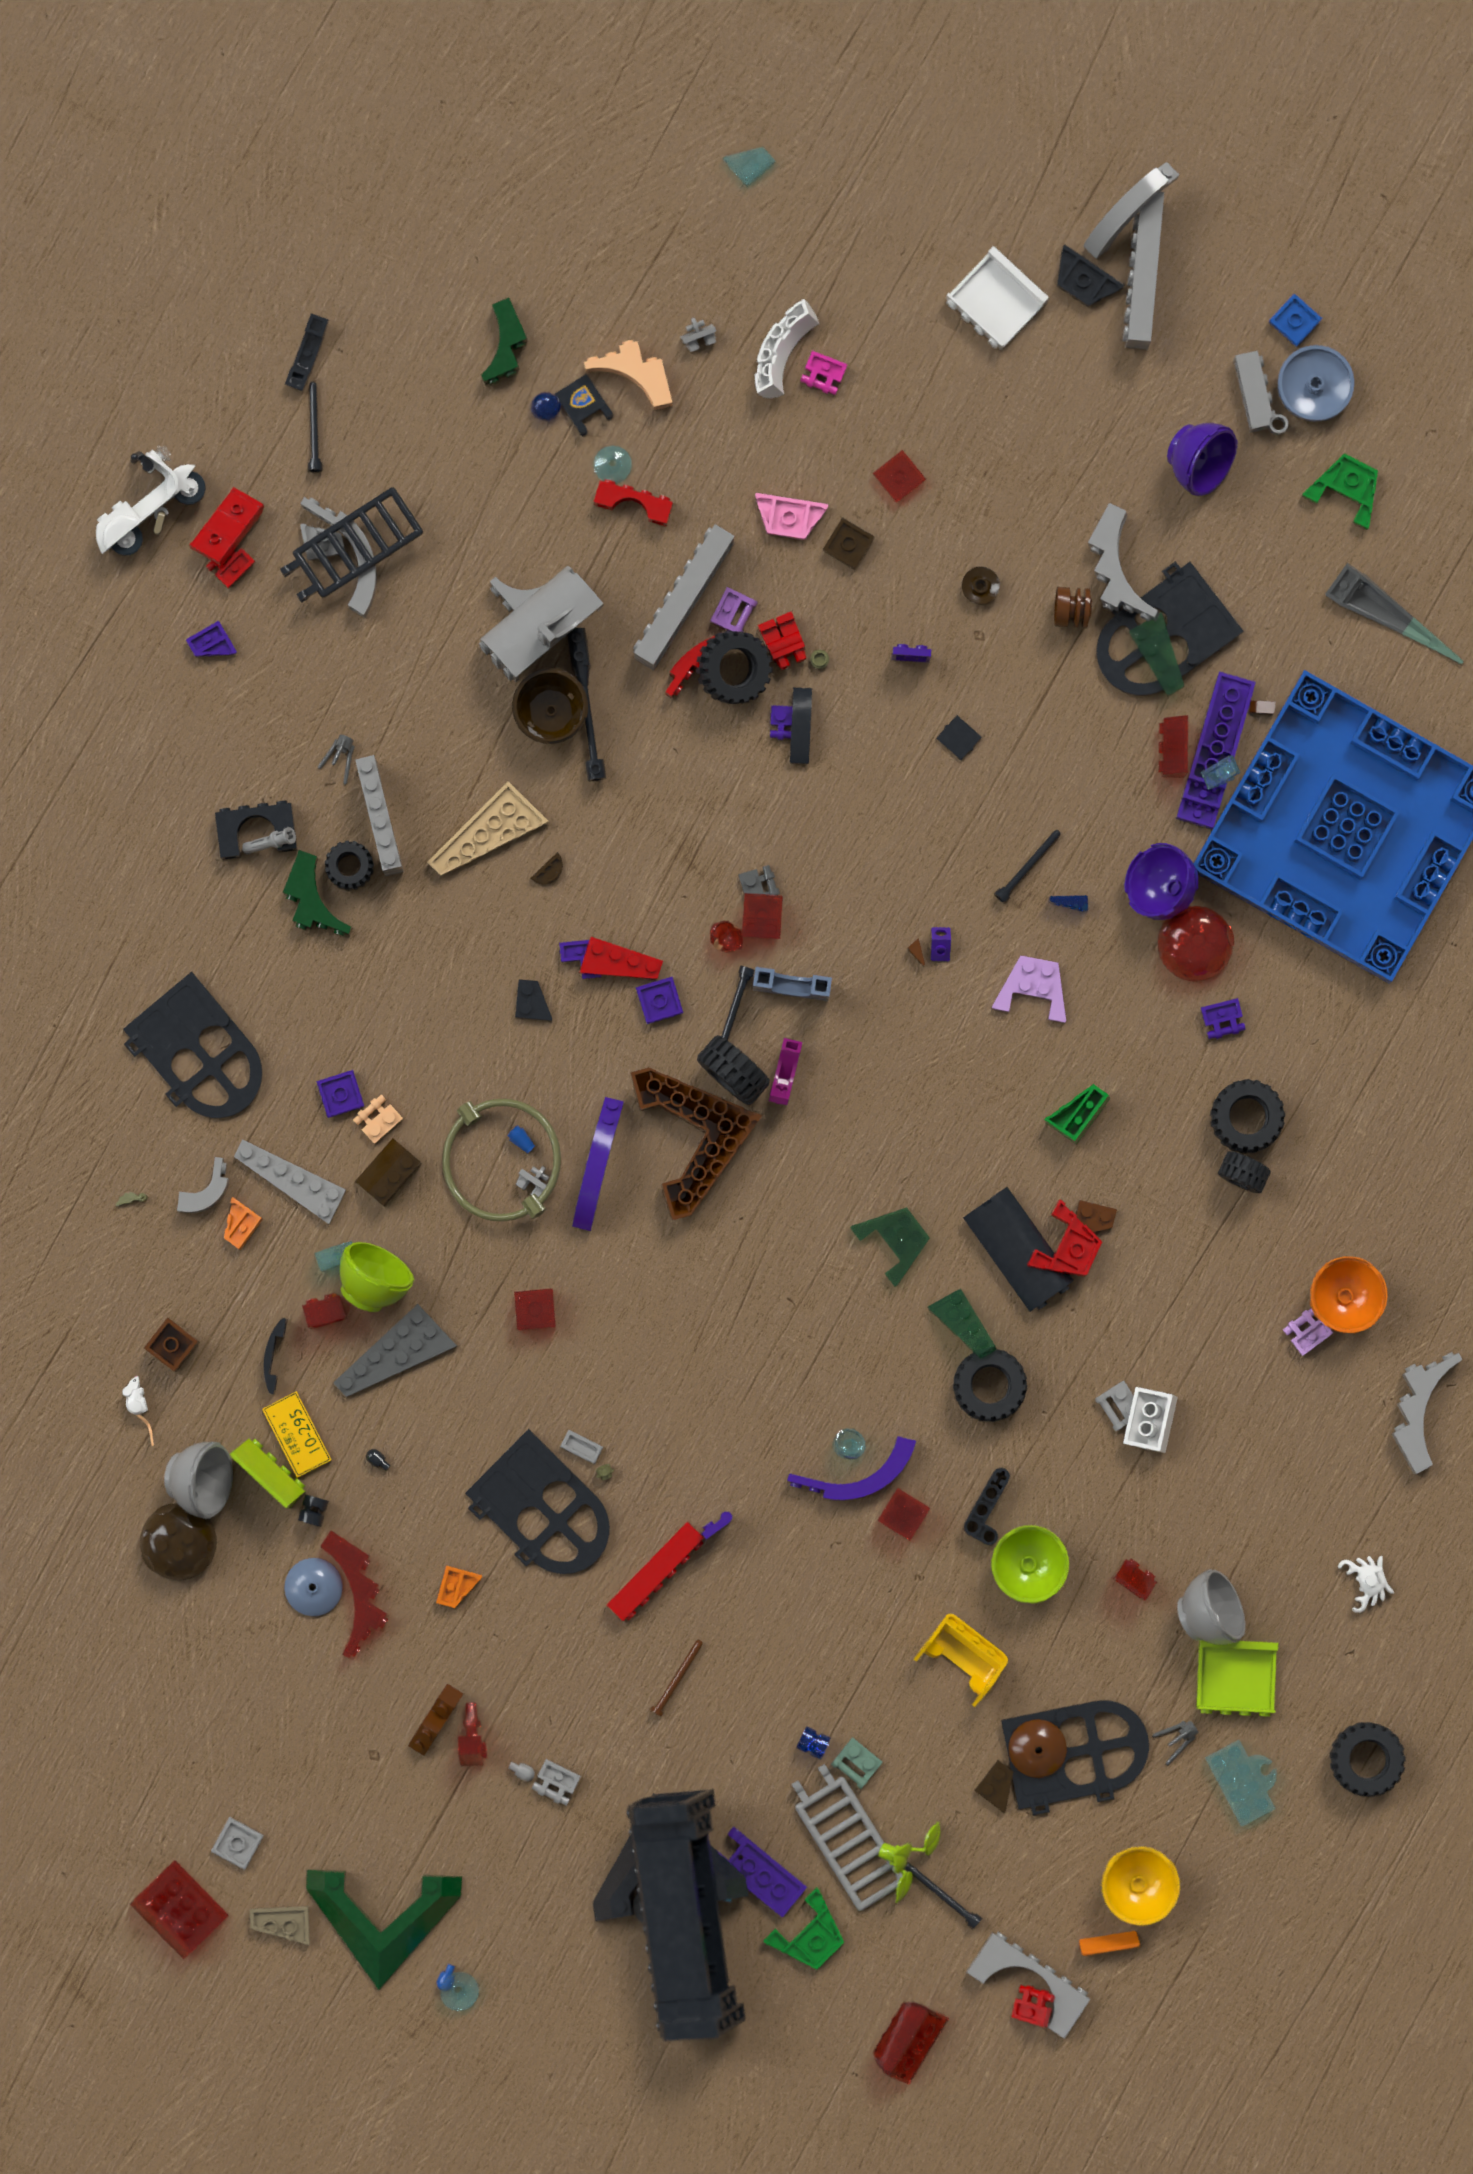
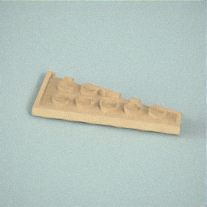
(494, 825)

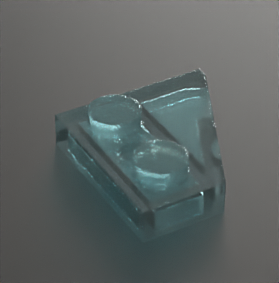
(749, 164)

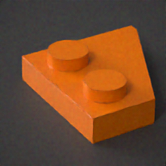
(240, 1224)

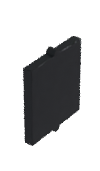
(958, 737)

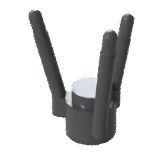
(342, 745)
(1187, 1732)

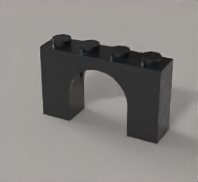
(230, 822)

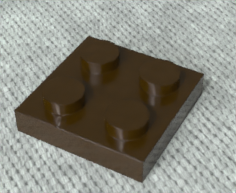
(848, 543)

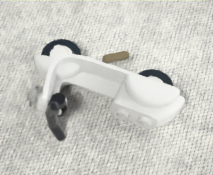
(120, 527)

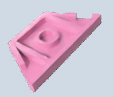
(789, 516)

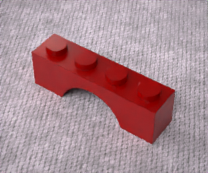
(610, 495)

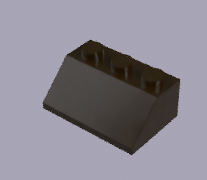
(388, 1172)

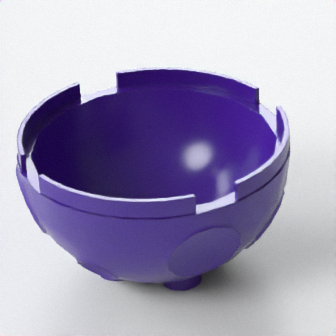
(1161, 882)

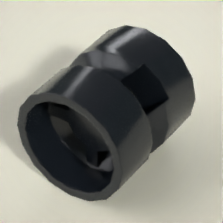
(310, 1517)

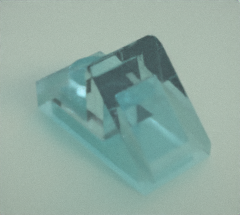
(1220, 772)

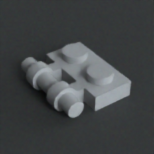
(558, 1776)

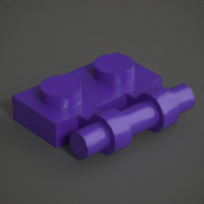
(781, 717)
(1220, 1013)

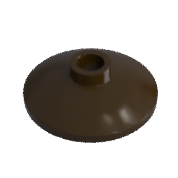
(987, 578)

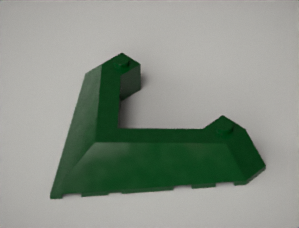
(377, 1950)

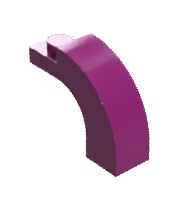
(785, 1071)

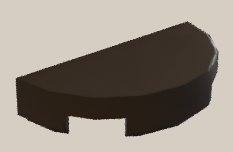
(549, 871)

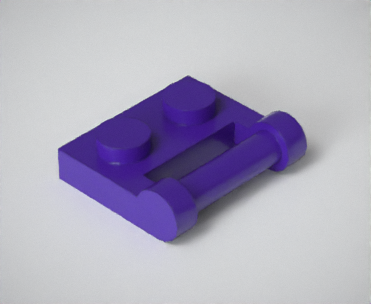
(712, 1528)

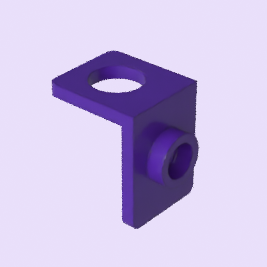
(940, 944)

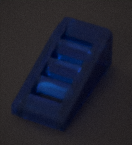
(1077, 902)

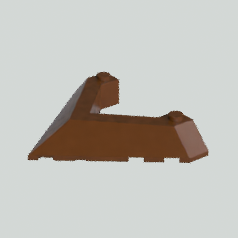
(724, 1128)

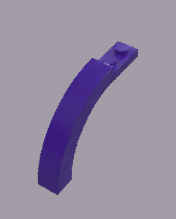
(597, 1164)
(891, 1468)

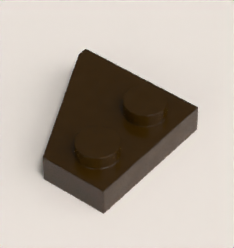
(996, 1785)

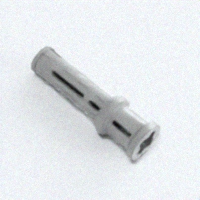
(275, 839)

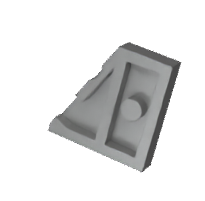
(309, 532)

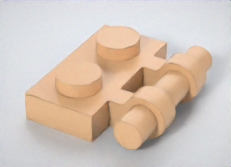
(381, 1123)

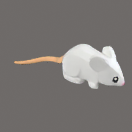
(136, 1403)

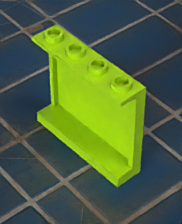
(1237, 1677)

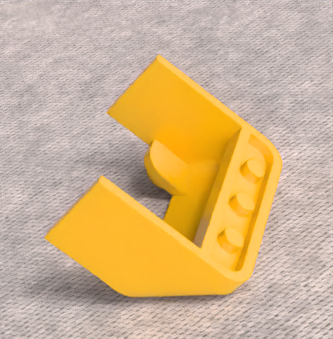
(968, 1651)

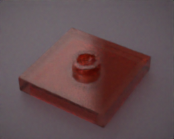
(899, 476)

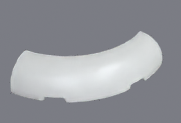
(778, 347)

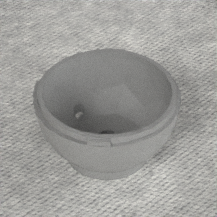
(200, 1478)
(1212, 1609)

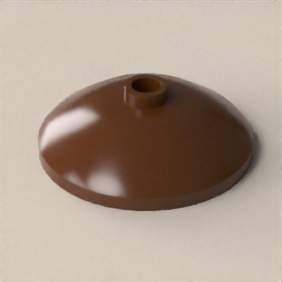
(1037, 1734)

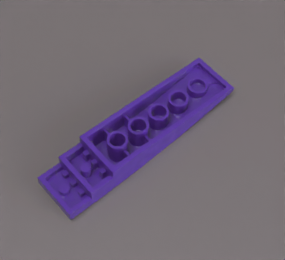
(1217, 741)

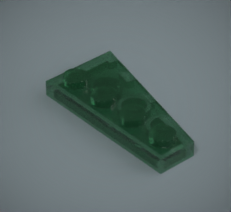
(1158, 652)

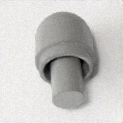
(522, 1771)

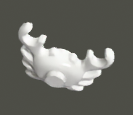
(1371, 1581)

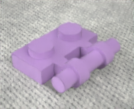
(1309, 1337)

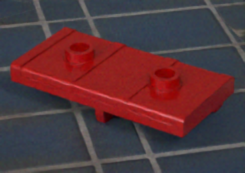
(227, 526)

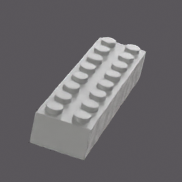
(1143, 274)
(684, 596)

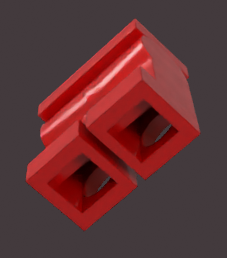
(785, 646)

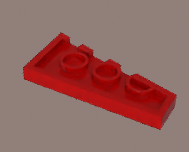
(614, 960)

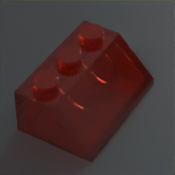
(1174, 747)

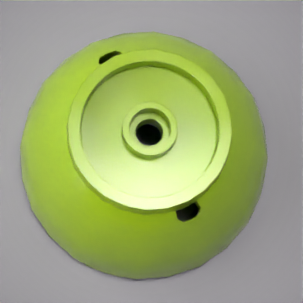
(373, 1276)

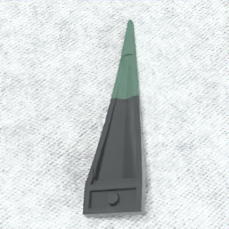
(1362, 595)

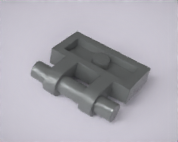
(752, 881)

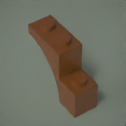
(435, 1719)

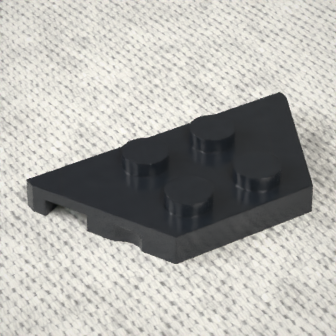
(1084, 279)

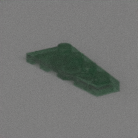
(963, 1322)

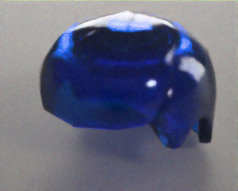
(545, 406)

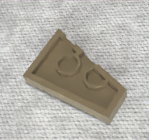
(283, 1922)

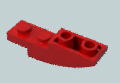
(682, 669)

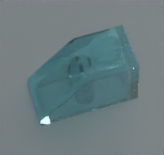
(330, 1257)

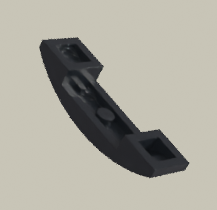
(307, 352)
(801, 725)
(278, 1331)

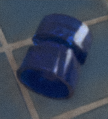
(812, 1742)

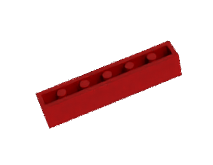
(654, 1571)

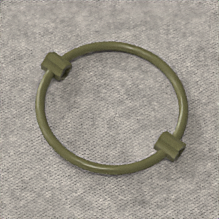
(470, 1115)

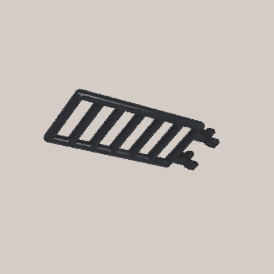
(370, 562)

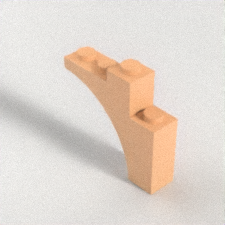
(629, 364)

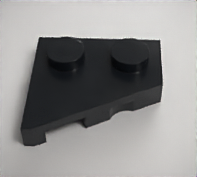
(531, 1002)

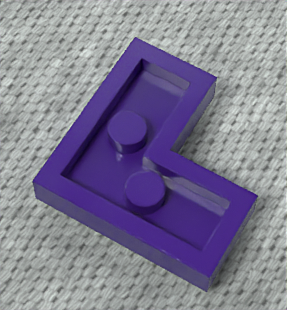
(575, 952)

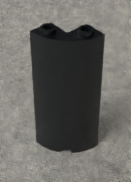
(1010, 1241)

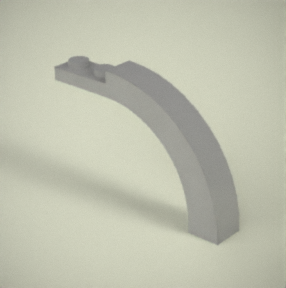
(367, 581)

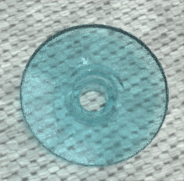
(615, 473)
(459, 2000)

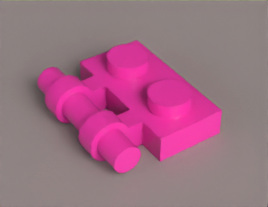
(825, 367)

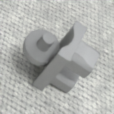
(705, 332)
(525, 1178)

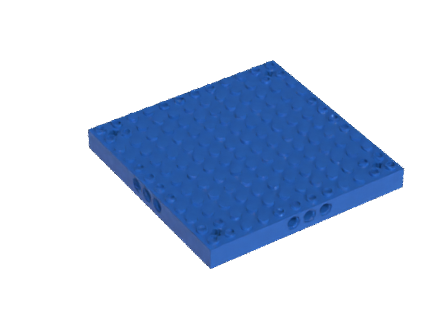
(1344, 827)

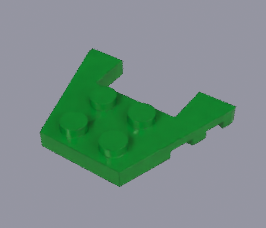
(1351, 480)
(816, 1940)

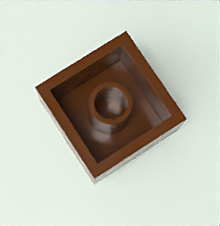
(171, 1345)

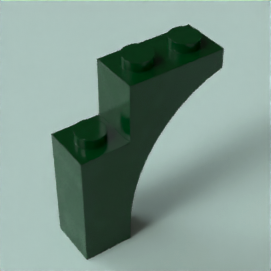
(510, 336)

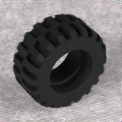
(710, 667)
(733, 1070)
(1247, 1142)
(990, 1411)
(1341, 1759)

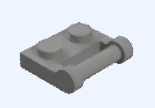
(1122, 1398)

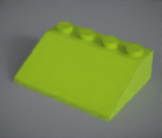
(268, 1473)

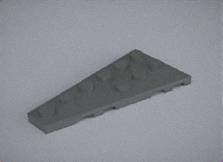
(402, 1347)

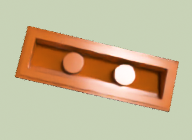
(1109, 1943)

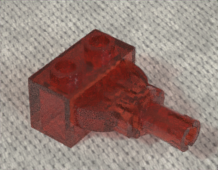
(470, 1747)

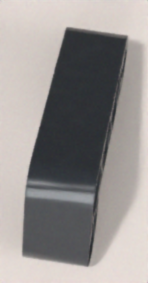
(989, 1503)

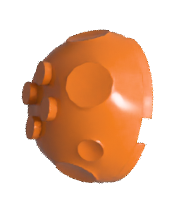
(1348, 1294)

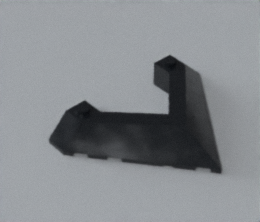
(615, 1894)

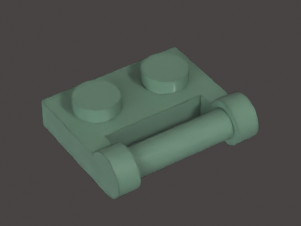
(861, 1758)

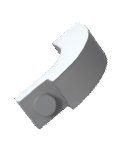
(208, 1197)

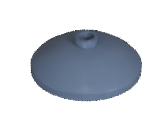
(327, 1582)

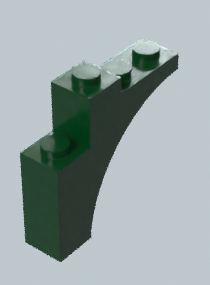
(302, 887)

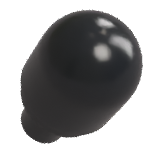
(377, 1459)

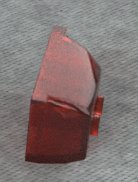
(908, 2040)

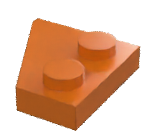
(456, 1585)

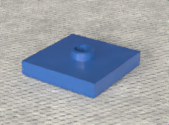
(1295, 320)

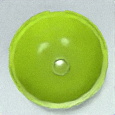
(1030, 1564)

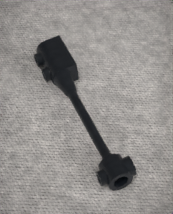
(580, 665)

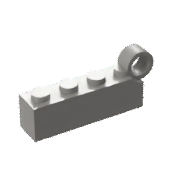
(1255, 394)

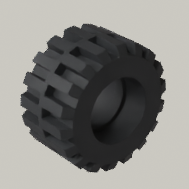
(341, 850)
(1244, 1172)

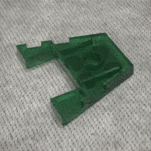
(901, 1234)

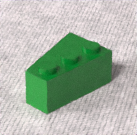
(1078, 1114)

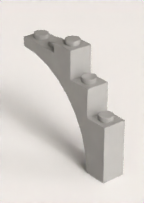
(1118, 591)
(1411, 1436)

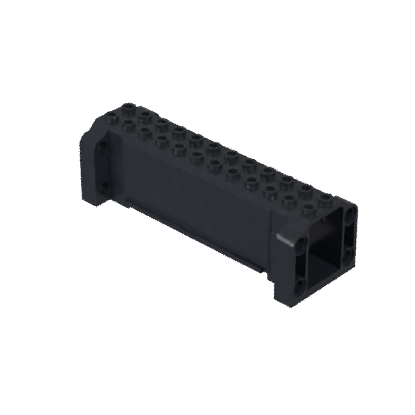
(682, 1915)

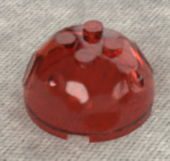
(1195, 944)

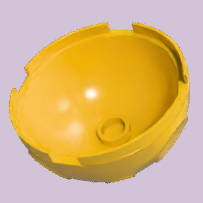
(1140, 1885)

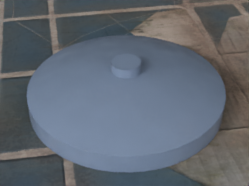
(1315, 383)

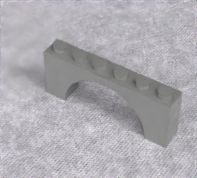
(379, 815)
(999, 1954)

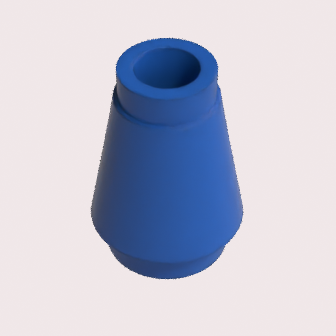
(521, 1139)

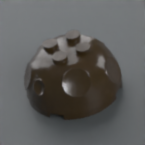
(177, 1543)

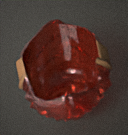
(726, 936)

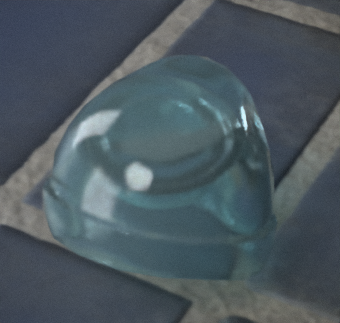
(848, 1444)

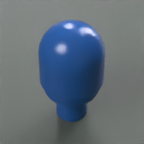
(444, 1974)

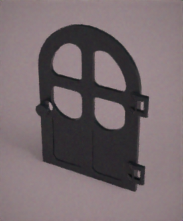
(1191, 613)
(176, 1024)
(519, 1483)
(1057, 1786)

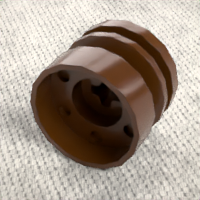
(1072, 607)

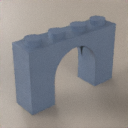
(771, 982)

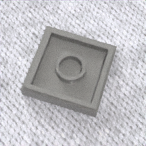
(237, 1843)

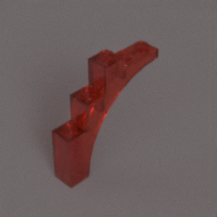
(367, 1614)

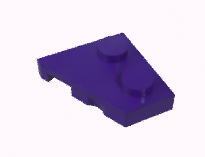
(211, 642)

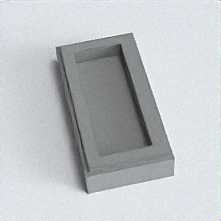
(581, 1447)

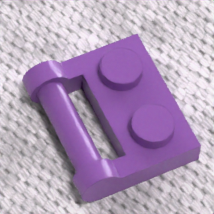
(728, 607)

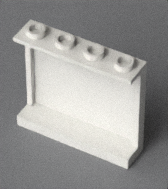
(997, 299)

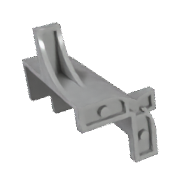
(537, 620)

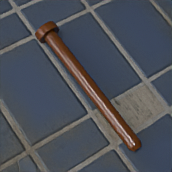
(677, 1678)

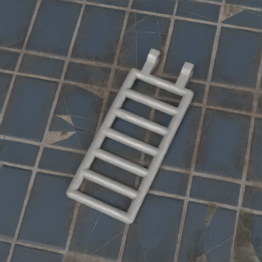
(830, 1856)

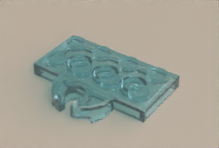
(1243, 1781)

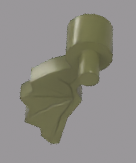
(129, 1198)

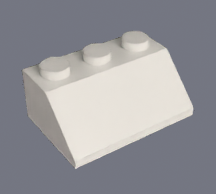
(1150, 1420)

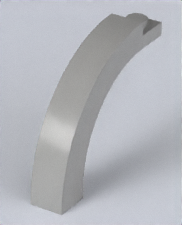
(1128, 207)

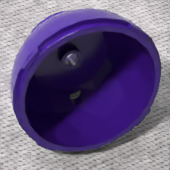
(1202, 456)

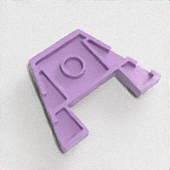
(1035, 979)

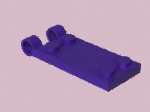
(765, 1875)

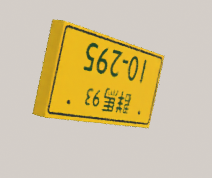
(296, 1434)

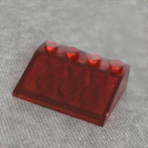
(179, 1909)

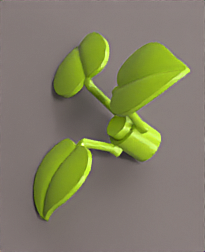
(899, 1855)

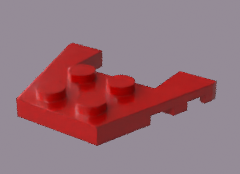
(1075, 1249)

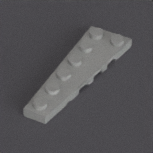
(303, 1186)

